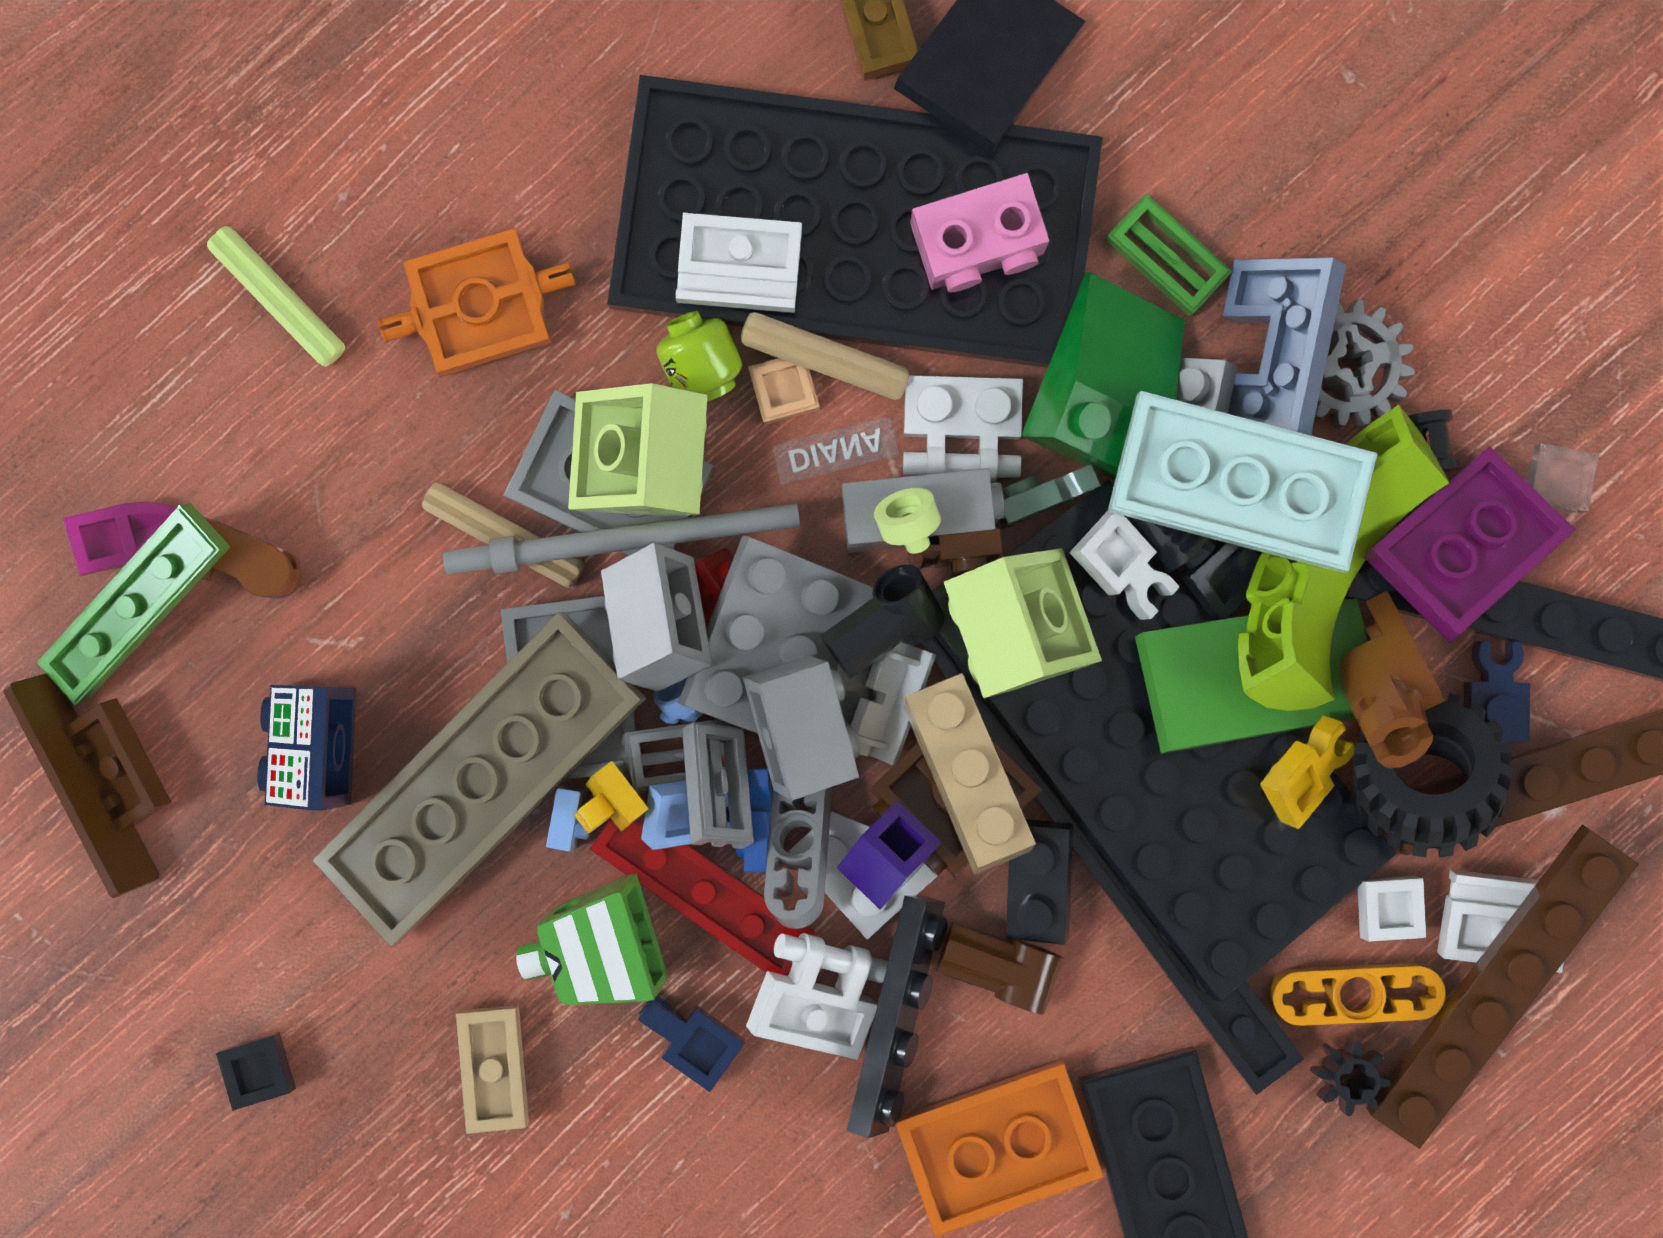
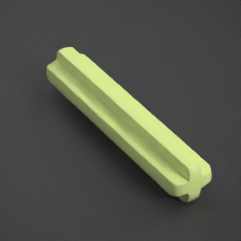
(276, 296)

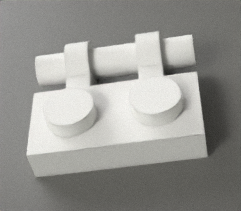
(967, 410)
(813, 1014)

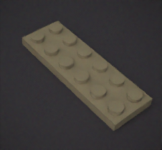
(478, 779)

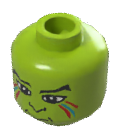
(699, 355)

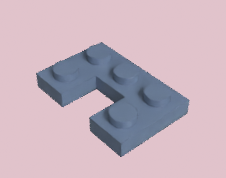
(1301, 306)

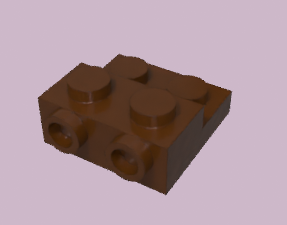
(916, 790)

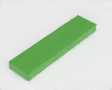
(133, 603)

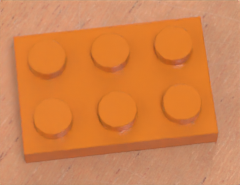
(998, 1148)

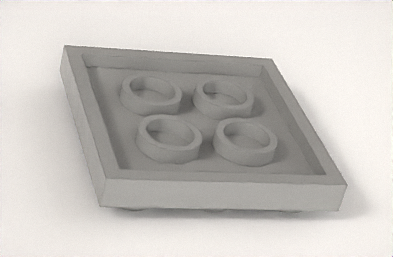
(768, 616)

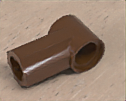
(1014, 970)

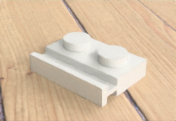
(739, 262)
(1478, 911)

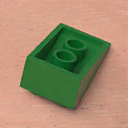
(1102, 360)

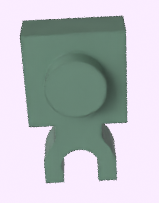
(1030, 499)

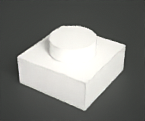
(1391, 908)

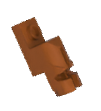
(1390, 687)

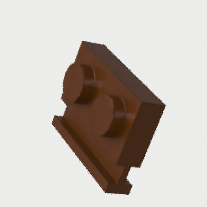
(961, 551)

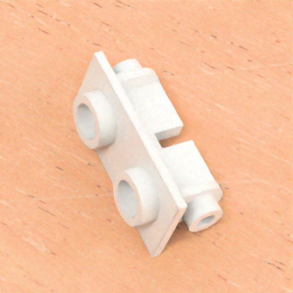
(881, 719)

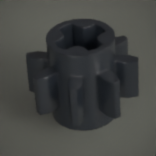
(1357, 1090)

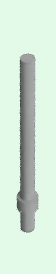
(507, 554)

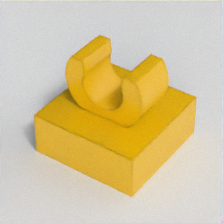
(612, 799)

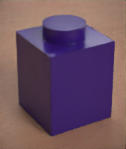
(888, 854)

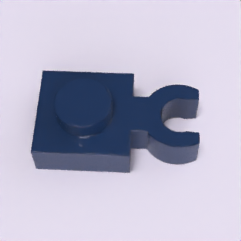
(1498, 694)

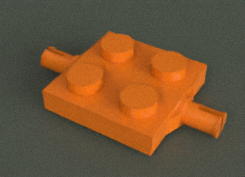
(477, 302)

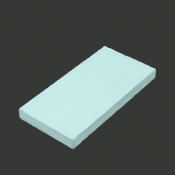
(1242, 482)

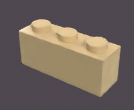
(968, 774)

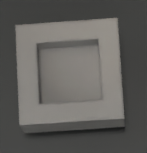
(1206, 383)

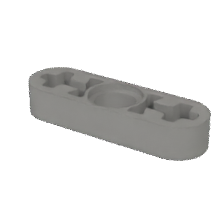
(812, 883)

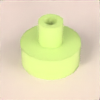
(908, 518)

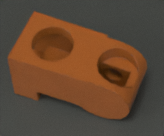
(257, 564)

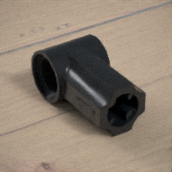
(899, 612)

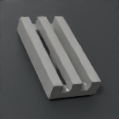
(635, 760)
(709, 783)

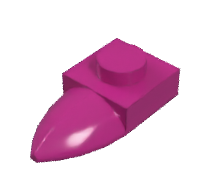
(112, 534)

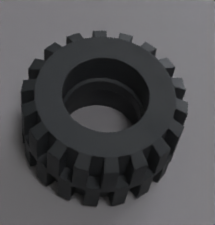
(1442, 818)

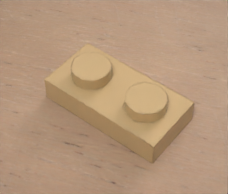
(492, 1069)

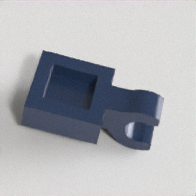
(698, 1045)

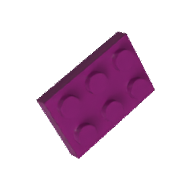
(1469, 544)

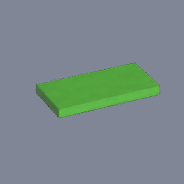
(1199, 687)

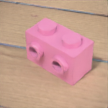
(980, 233)

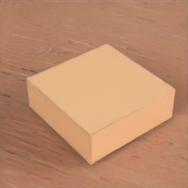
(783, 390)

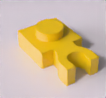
(1303, 773)

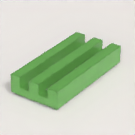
(1153, 271)

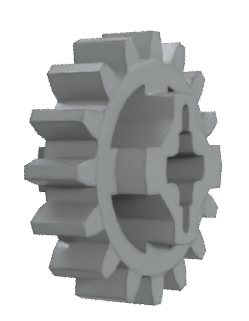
(1355, 387)

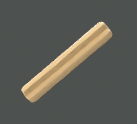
(824, 356)
(486, 525)

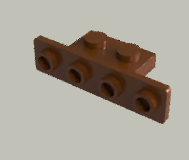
(96, 775)

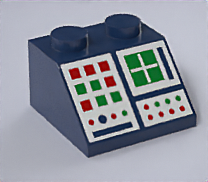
(308, 747)

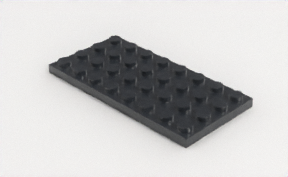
(853, 187)
(1184, 824)

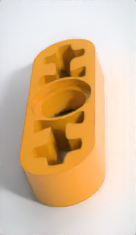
(1398, 976)

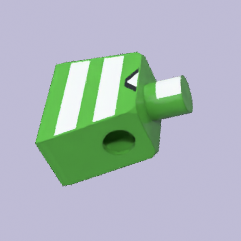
(598, 947)

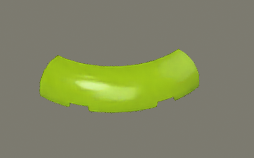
(1297, 604)

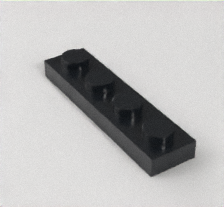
(892, 1035)

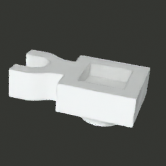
(1119, 561)

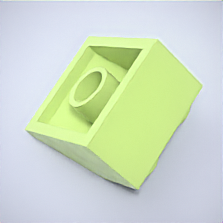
(638, 451)
(1021, 621)

